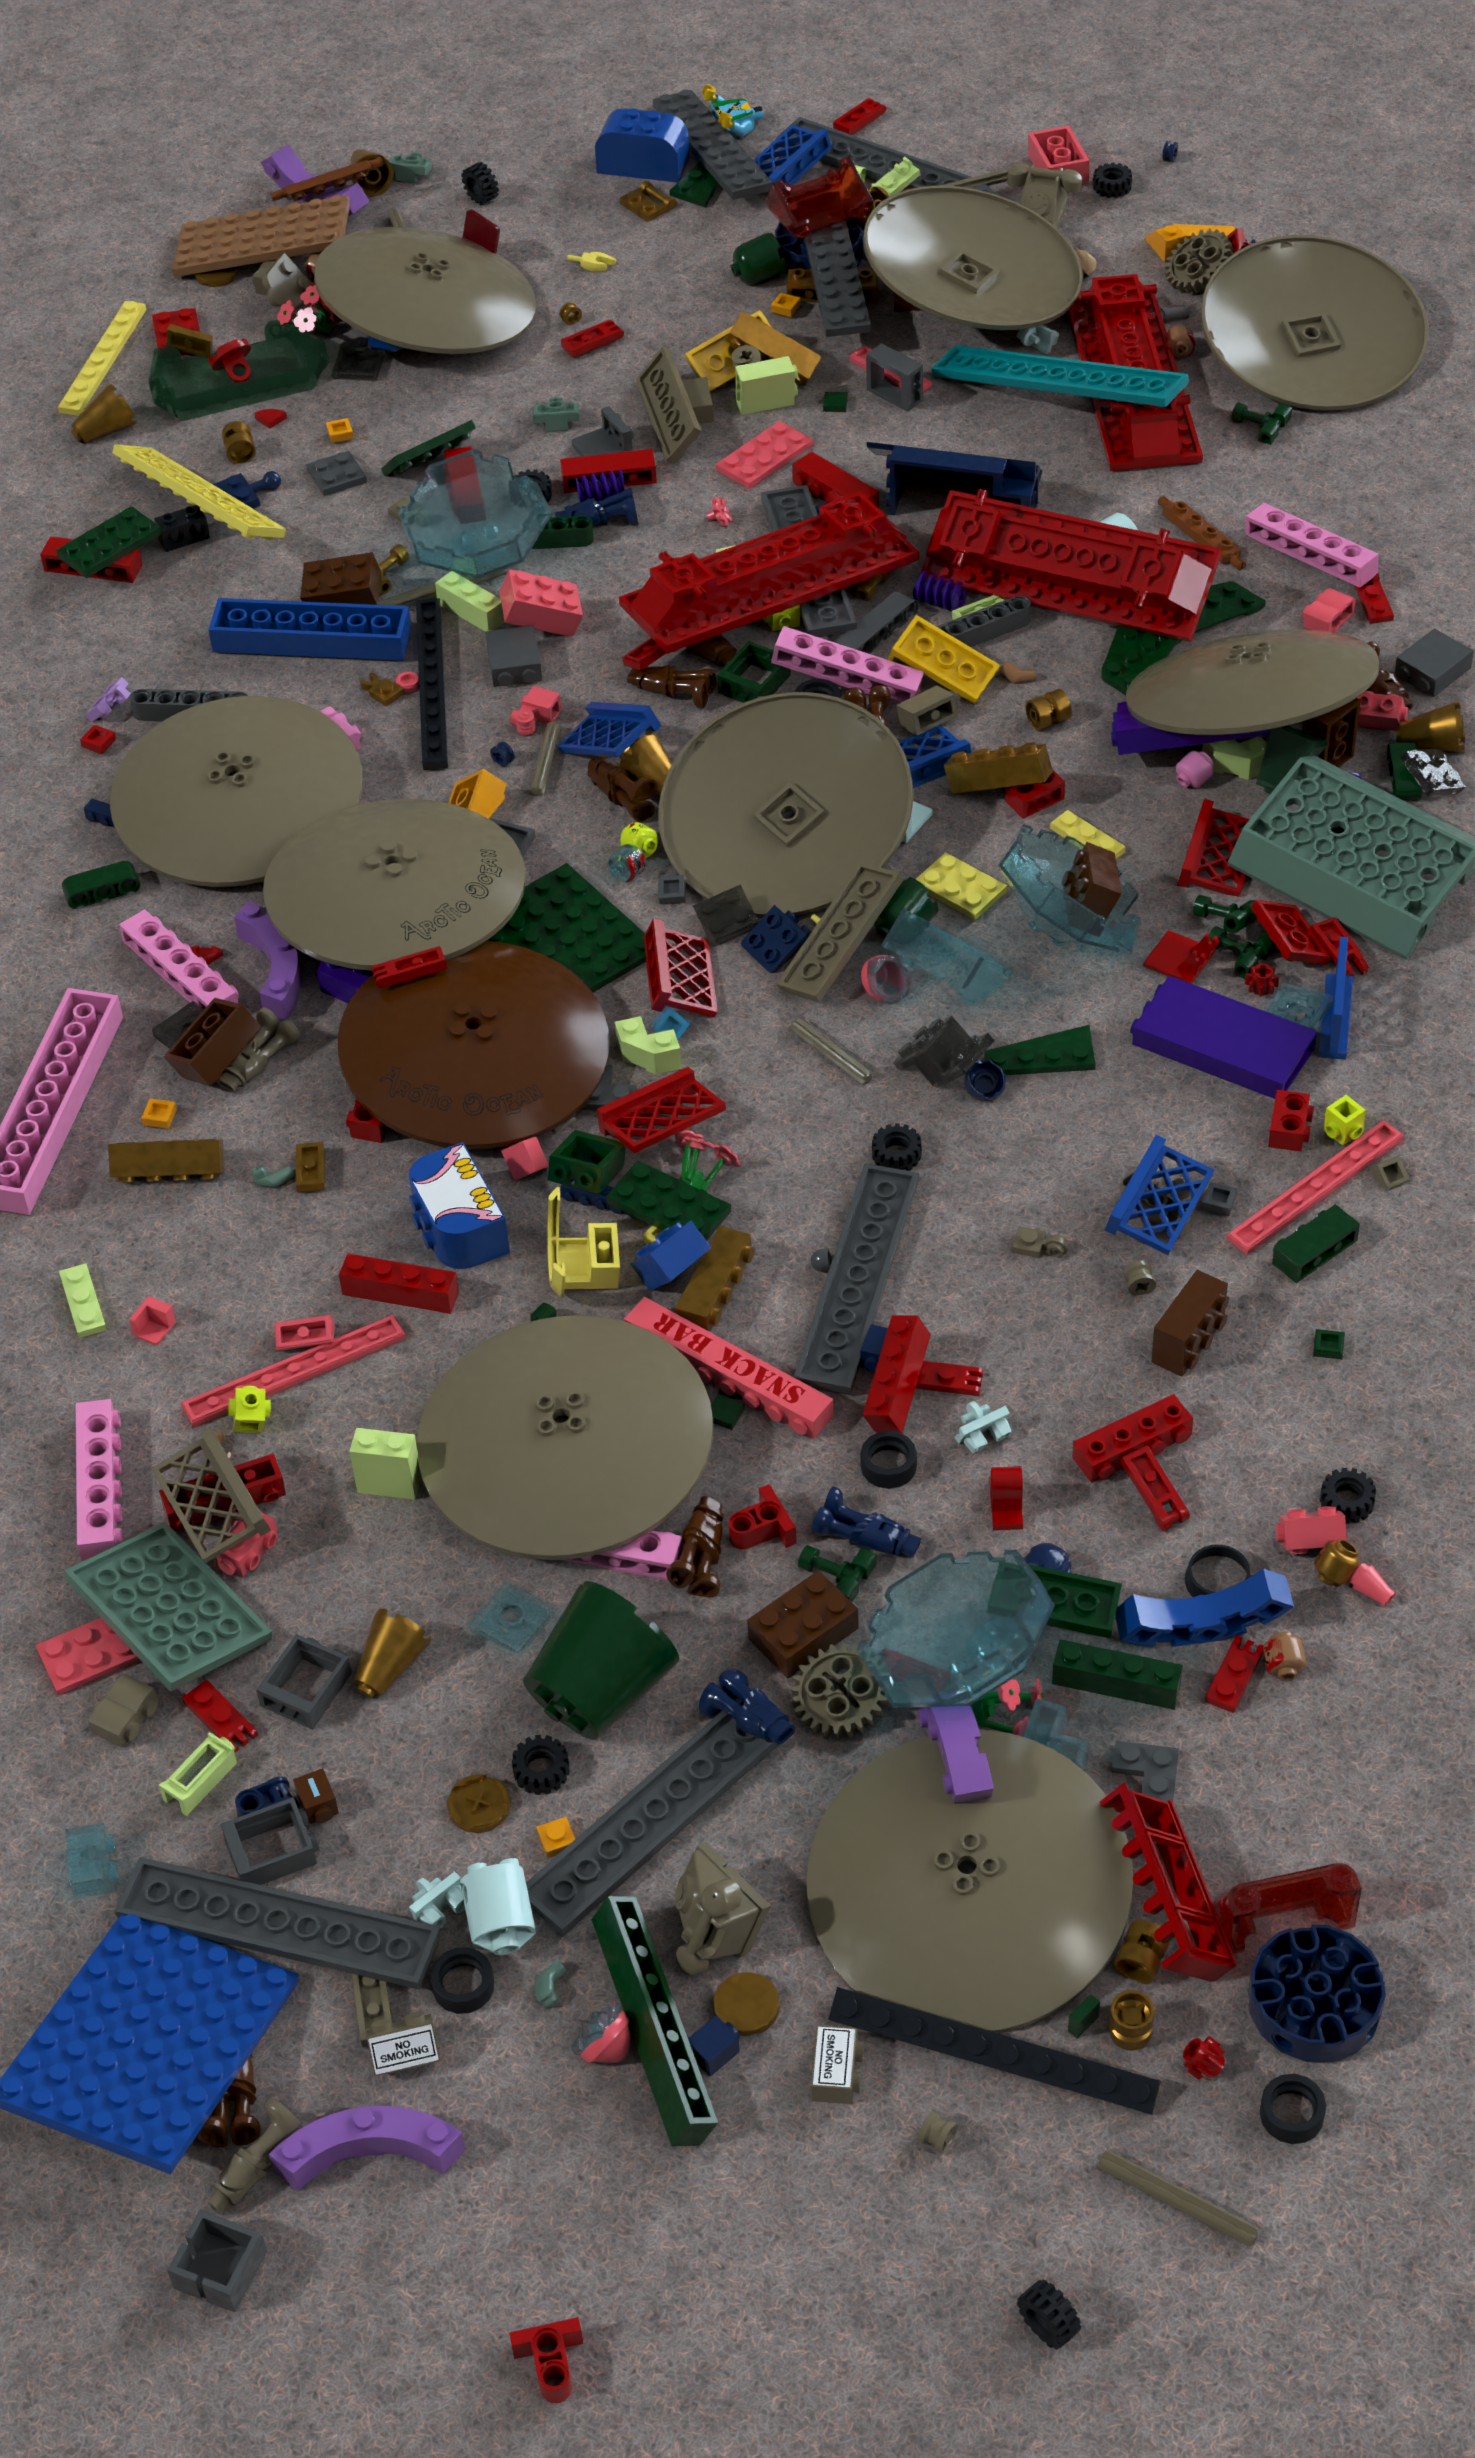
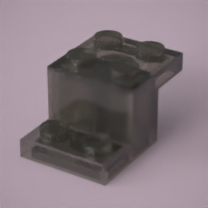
(942, 1051)

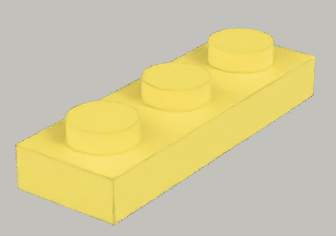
(1073, 826)

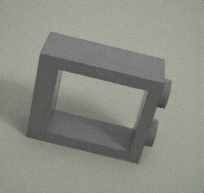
(908, 369)
(291, 1705)
(261, 1822)

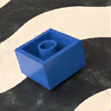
(669, 1254)

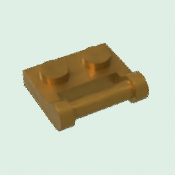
(644, 206)

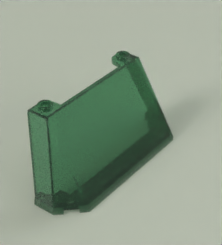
(279, 367)

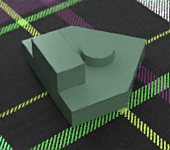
(410, 167)
(556, 414)

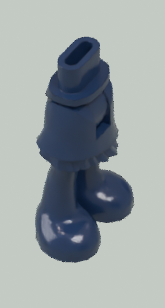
(599, 511)
(870, 1530)
(756, 1716)

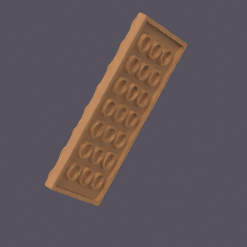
(260, 235)

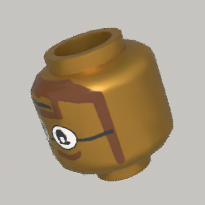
(1337, 1562)

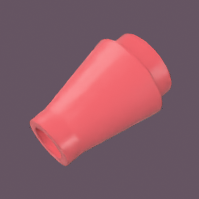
(1371, 1584)

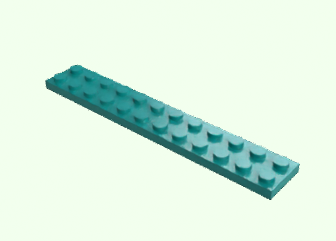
(1061, 375)

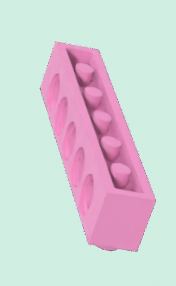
(1312, 544)
(844, 665)
(175, 960)
(96, 1477)
(635, 1559)

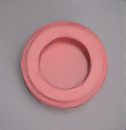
(408, 681)

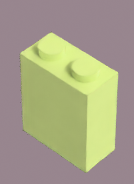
(766, 385)
(385, 1463)

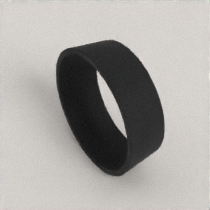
(1212, 1550)

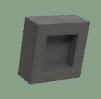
(671, 889)
(1219, 1199)

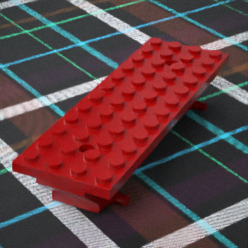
(1114, 329)
(1072, 564)
(714, 594)

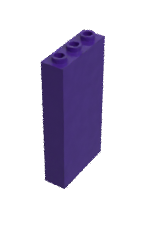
(1135, 737)
(1223, 1037)

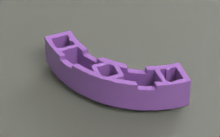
(288, 169)
(284, 979)
(957, 1736)
(366, 2133)

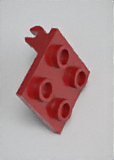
(1181, 956)

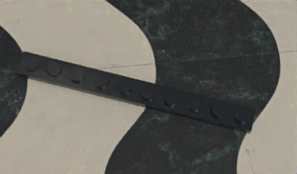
(431, 684)
(995, 2050)

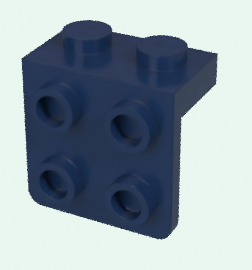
(775, 938)

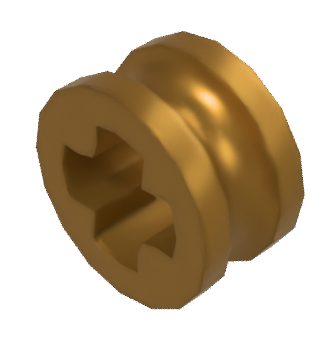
(566, 309)

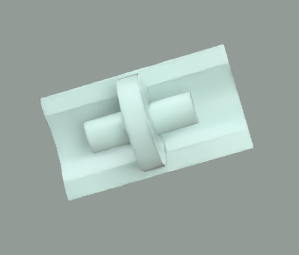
(1039, 338)
(972, 1432)
(434, 1897)

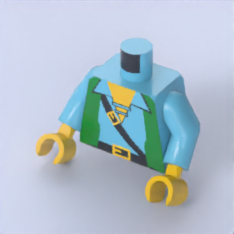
(733, 114)

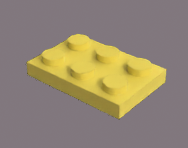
(961, 886)

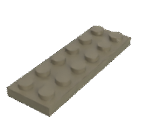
(668, 405)
(840, 931)

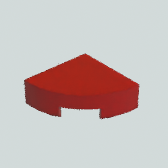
(270, 417)
(208, 954)

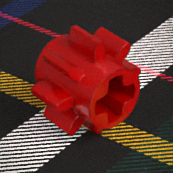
(1261, 980)
(1203, 2057)

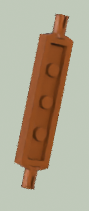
(334, 178)
(1201, 531)

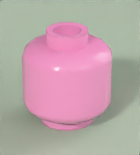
(1194, 769)

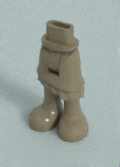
(252, 1059)
(252, 2162)

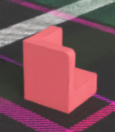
(525, 1158)
(152, 1320)

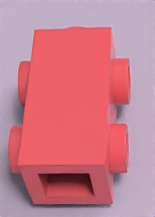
(1381, 711)
(1305, 1530)
(247, 1553)

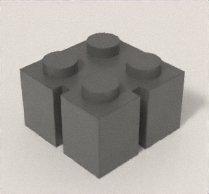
(223, 2261)

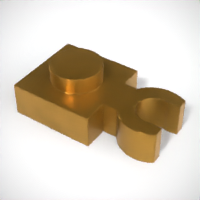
(382, 691)

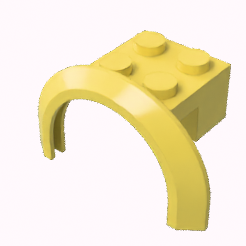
(581, 1261)

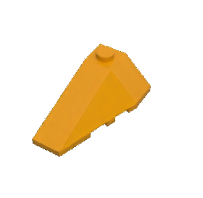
(1166, 238)
(479, 792)

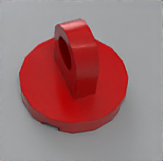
(231, 356)

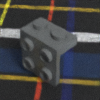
(612, 438)

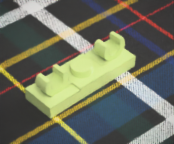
(899, 177)

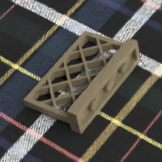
(235, 1490)

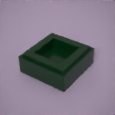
(835, 401)
(1328, 1344)
(726, 1411)
(1083, 2016)

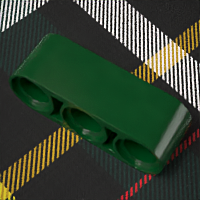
(566, 533)
(1403, 782)
(100, 883)

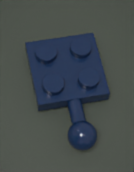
(241, 490)

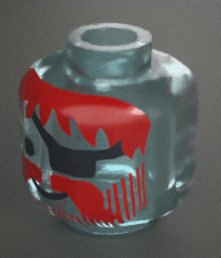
(627, 863)

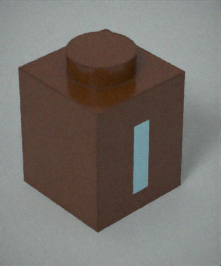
(316, 1796)

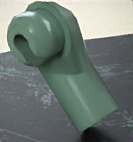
(272, 1180)
(545, 1984)

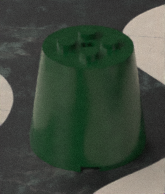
(598, 1661)

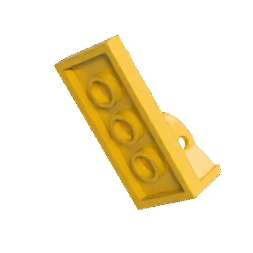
(714, 358)
(944, 659)

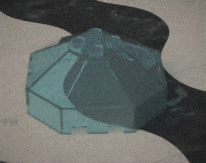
(473, 515)
(1035, 874)
(956, 1629)

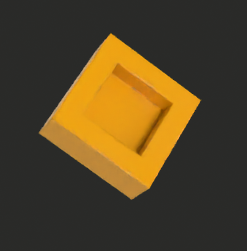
(785, 304)
(339, 430)
(159, 1113)
(555, 1836)

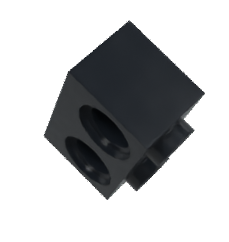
(182, 528)

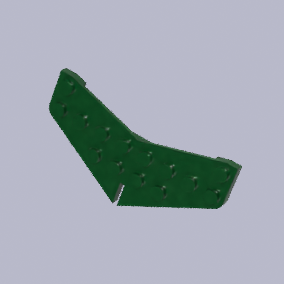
(1137, 650)

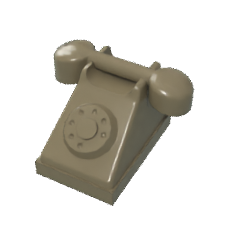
(1045, 189)
(716, 1911)

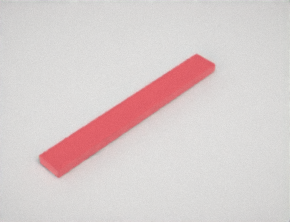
(1314, 1187)
(297, 1368)

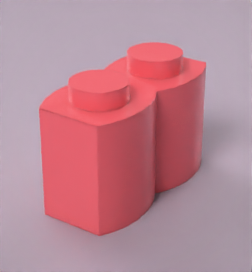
(1328, 611)

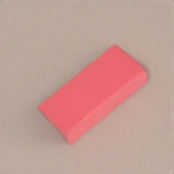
(304, 1332)

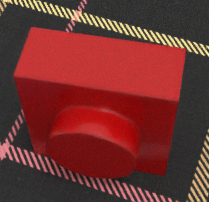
(98, 739)

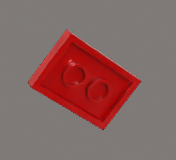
(183, 318)
(1290, 932)

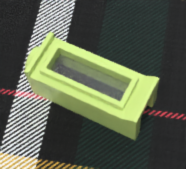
(199, 1773)

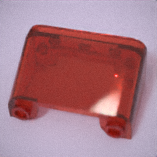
(820, 201)
(1329, 1889)

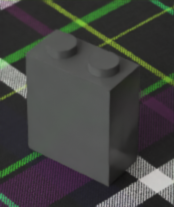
(513, 656)
(1433, 662)

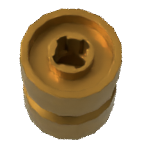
(238, 442)
(1048, 709)
(1140, 1953)
(1131, 2020)

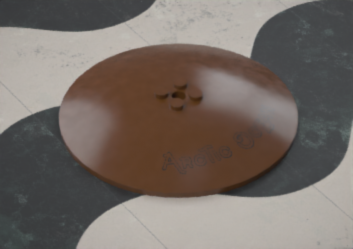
(489, 1086)

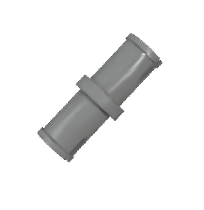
(1173, 313)

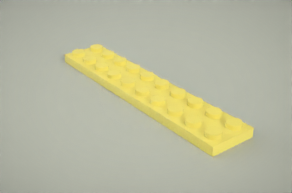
(199, 492)

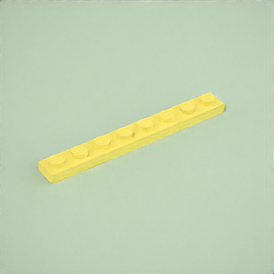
(102, 358)

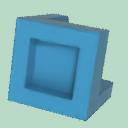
(669, 1020)

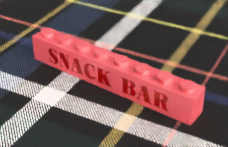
(738, 1371)

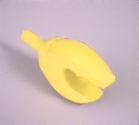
(593, 261)

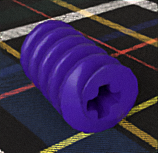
(600, 487)
(939, 592)

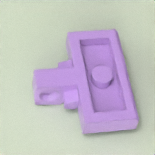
(113, 694)

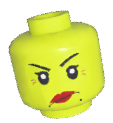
(641, 837)

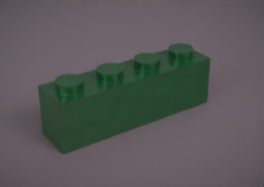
(1117, 1674)

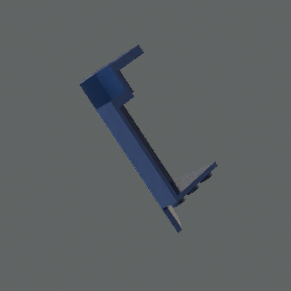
(1011, 479)

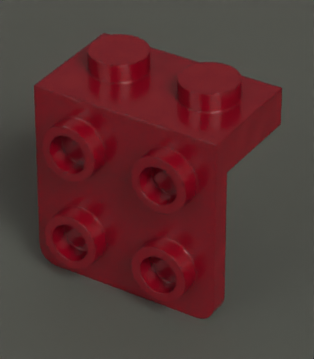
(481, 231)

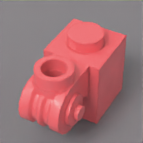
(536, 706)

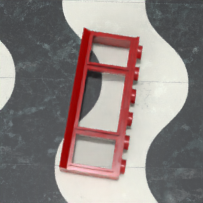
(1213, 1954)

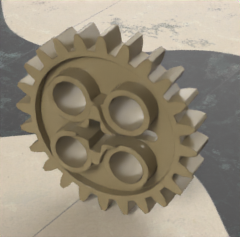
(1188, 272)
(820, 1708)

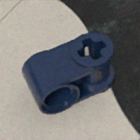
(263, 1796)

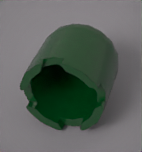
(758, 260)
(909, 896)

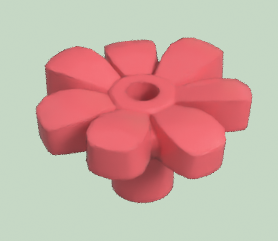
(719, 512)

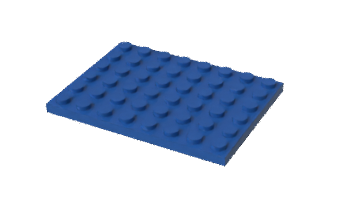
(145, 2041)

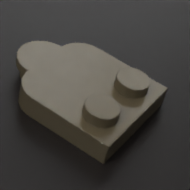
(285, 282)

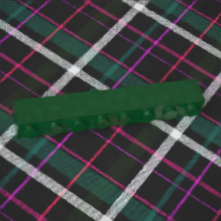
(654, 2021)

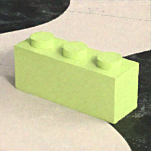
(470, 601)

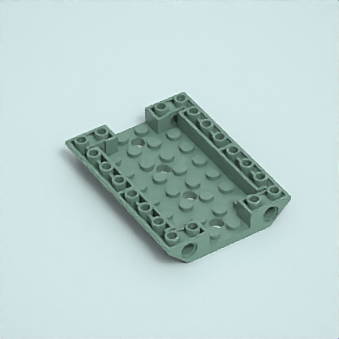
(1341, 871)

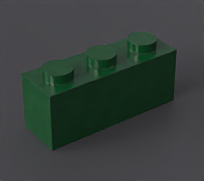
(1315, 1243)

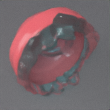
(886, 978)
(605, 2036)

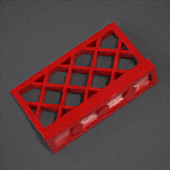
(1197, 849)
(661, 967)
(657, 1100)

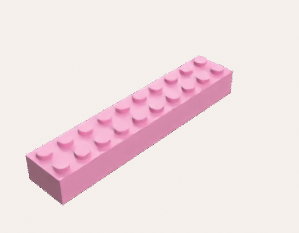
(53, 1094)

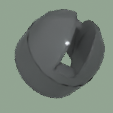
(821, 1260)

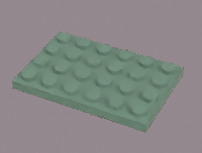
(167, 1606)

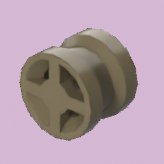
(1139, 1278)
(937, 2132)

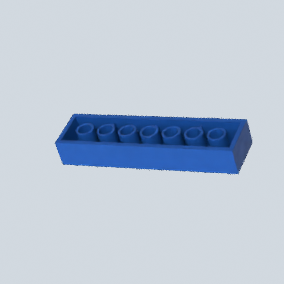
(310, 629)

